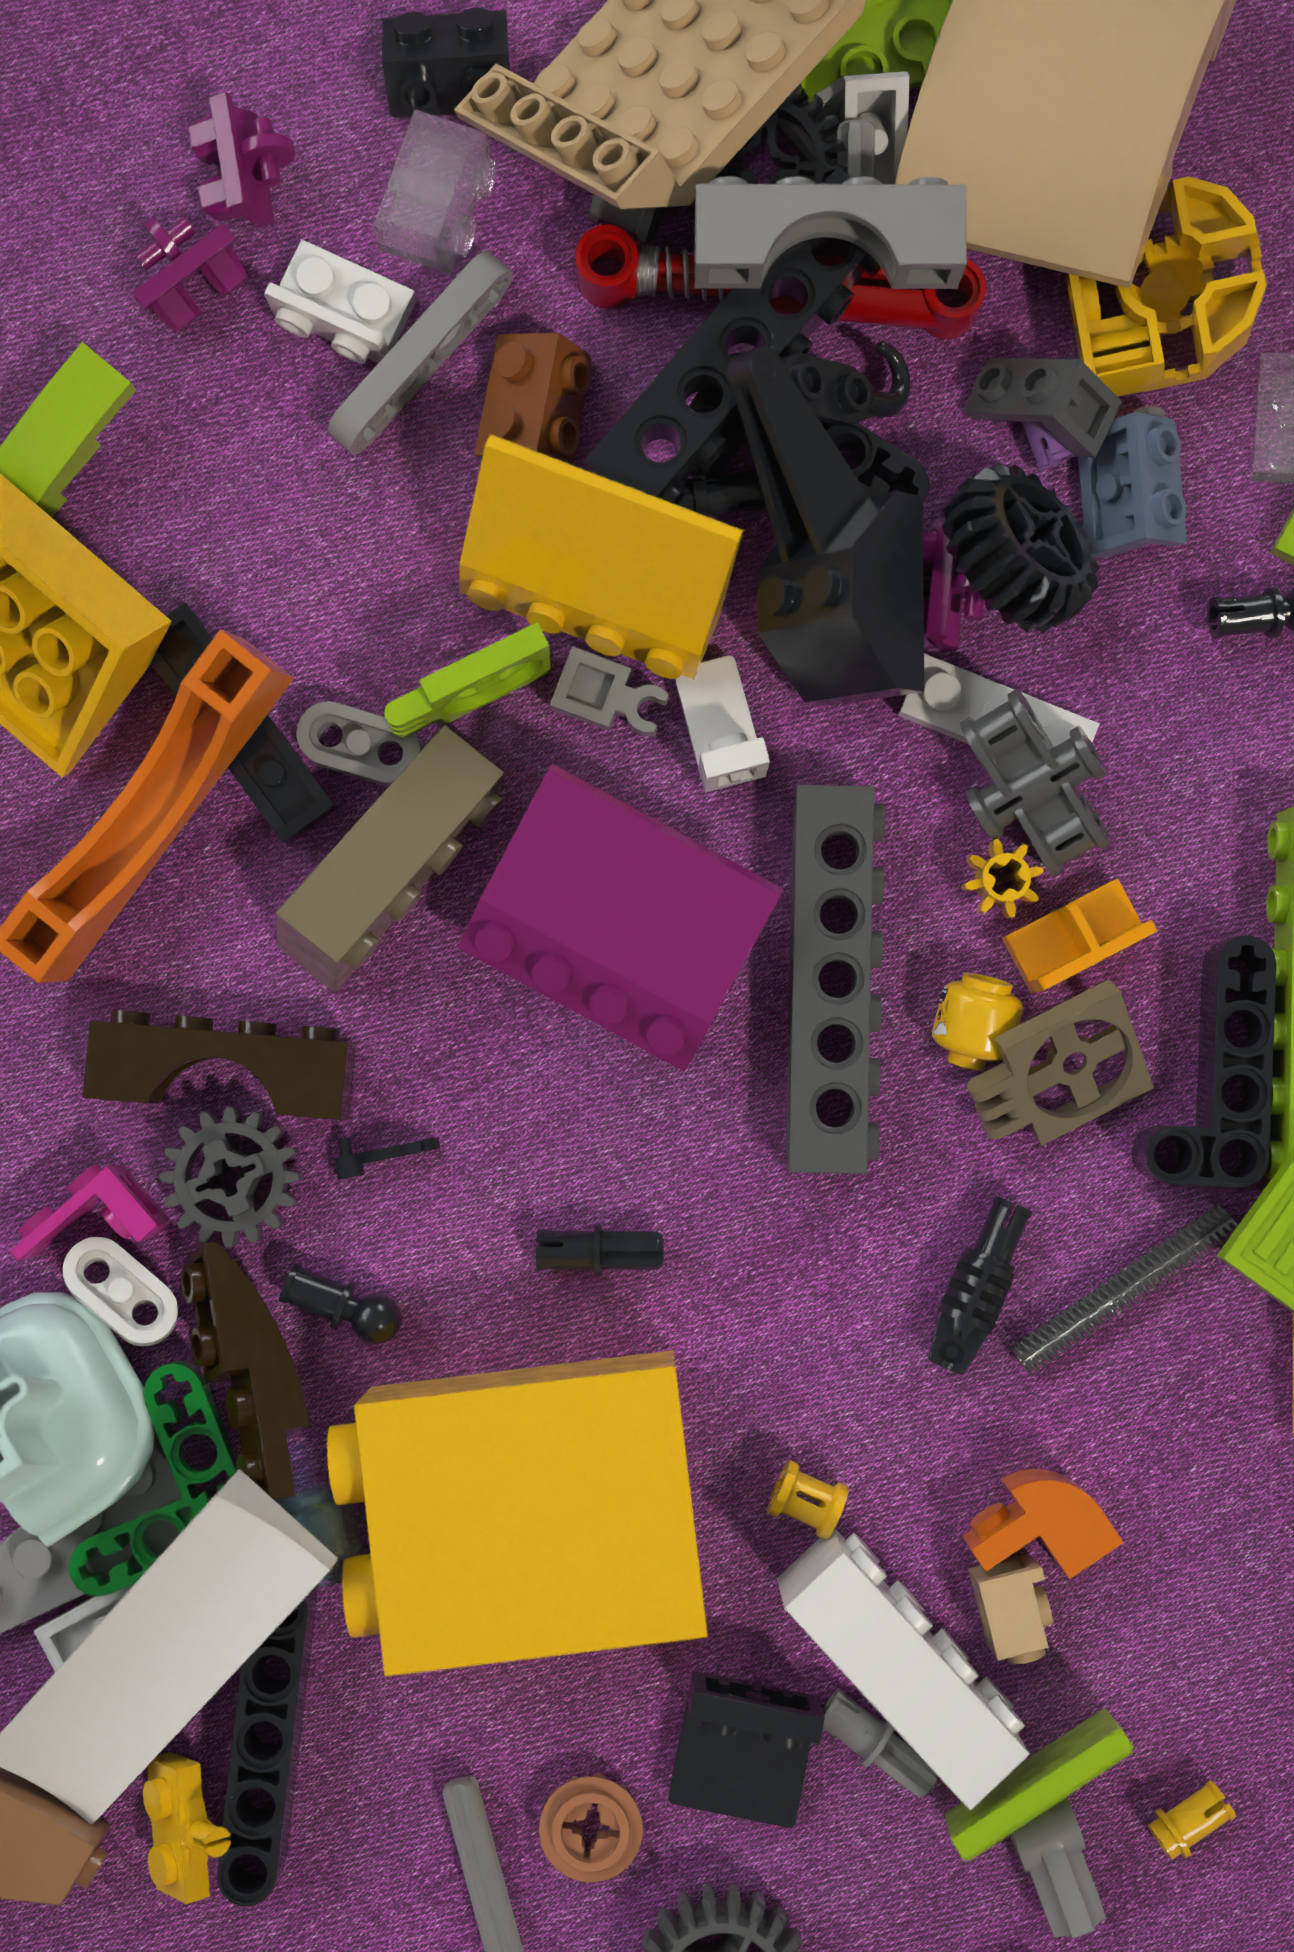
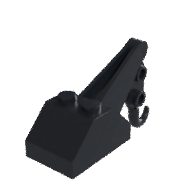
(847, 567)

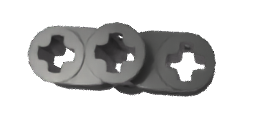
(1035, 782)

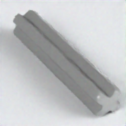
(481, 1866)

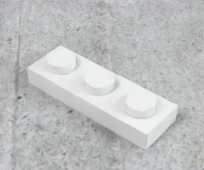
(957, 694)

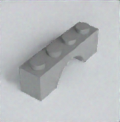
(908, 229)

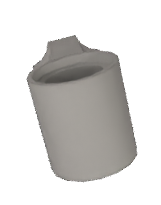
(1053, 1854)

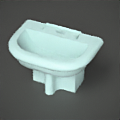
(68, 1416)

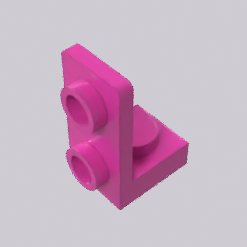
(127, 1210)

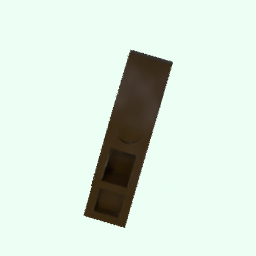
(243, 1345)

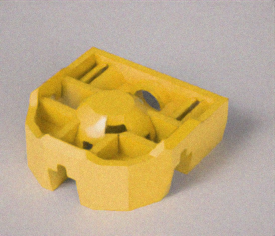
(1127, 348)

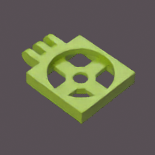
(472, 682)

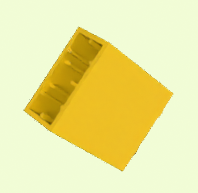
(520, 1514)

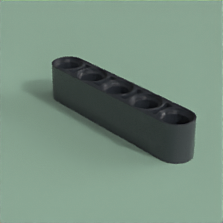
(264, 1765)

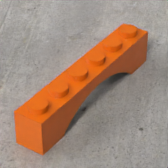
(205, 730)

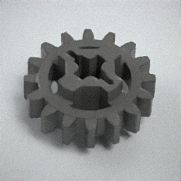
(242, 1204)

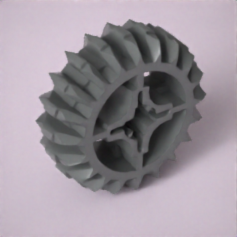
(729, 1916)

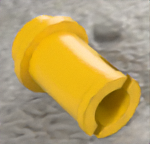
(1190, 1821)

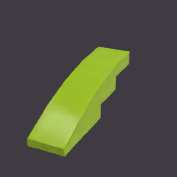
(61, 428)

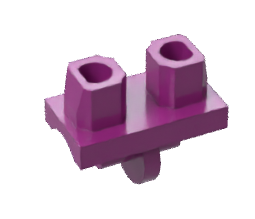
(247, 158)
(210, 255)
(947, 592)

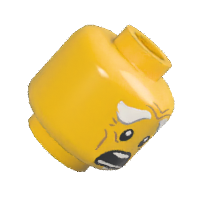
(972, 1016)

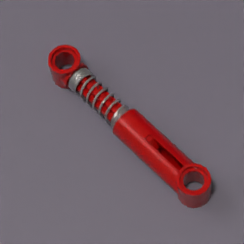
(651, 271)

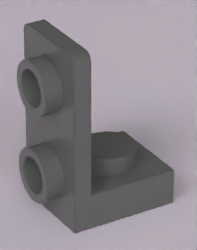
(1049, 391)

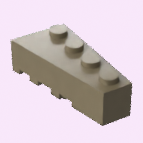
(387, 858)

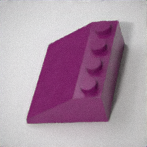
(619, 917)

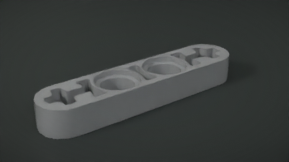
(420, 352)

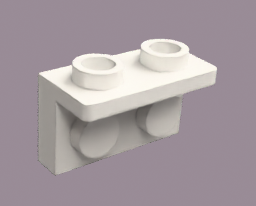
(340, 303)

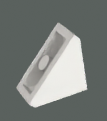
(869, 97)

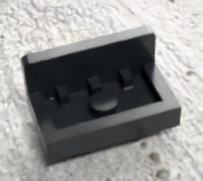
(440, 57)

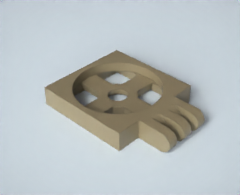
(1007, 1090)

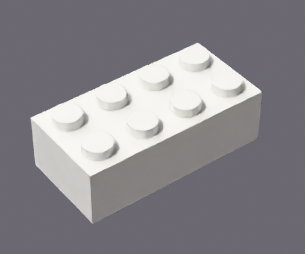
(902, 1668)

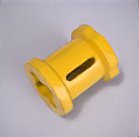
(830, 1499)

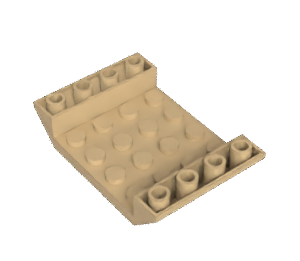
(658, 92)

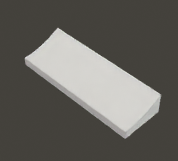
(165, 1649)

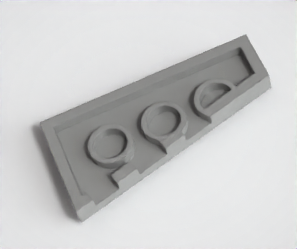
(38, 1576)

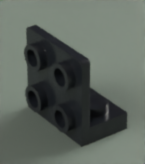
(744, 1749)

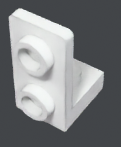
(721, 726)

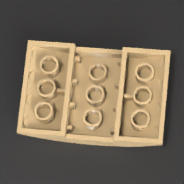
(1062, 122)

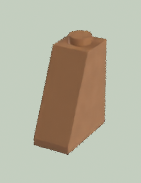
(44, 1844)

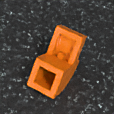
(1046, 1508)

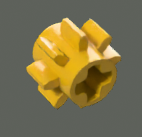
(1020, 876)

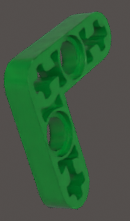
(179, 1511)

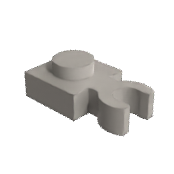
(598, 690)

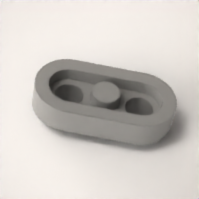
(361, 743)

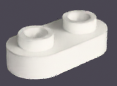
(122, 1291)

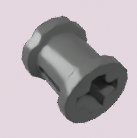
(637, 220)

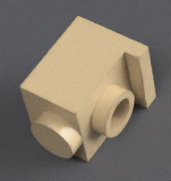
(1013, 1609)

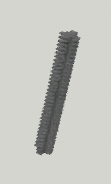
(1123, 1288)

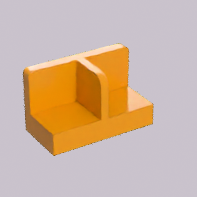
(1076, 936)

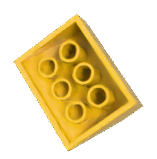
(595, 559)
(67, 635)

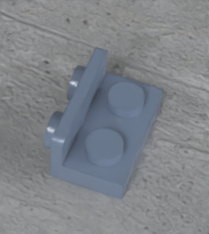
(1134, 487)

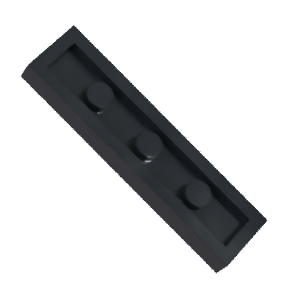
(268, 762)

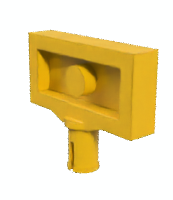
(180, 1828)

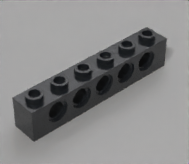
(704, 363)

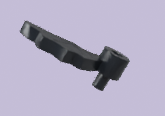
(351, 1164)

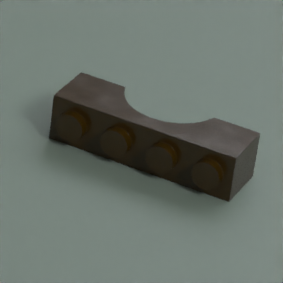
(142, 1061)

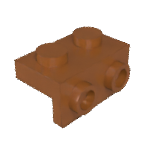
(536, 394)

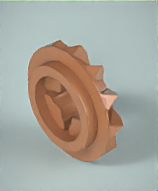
(611, 1849)

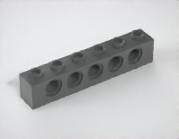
(816, 816)

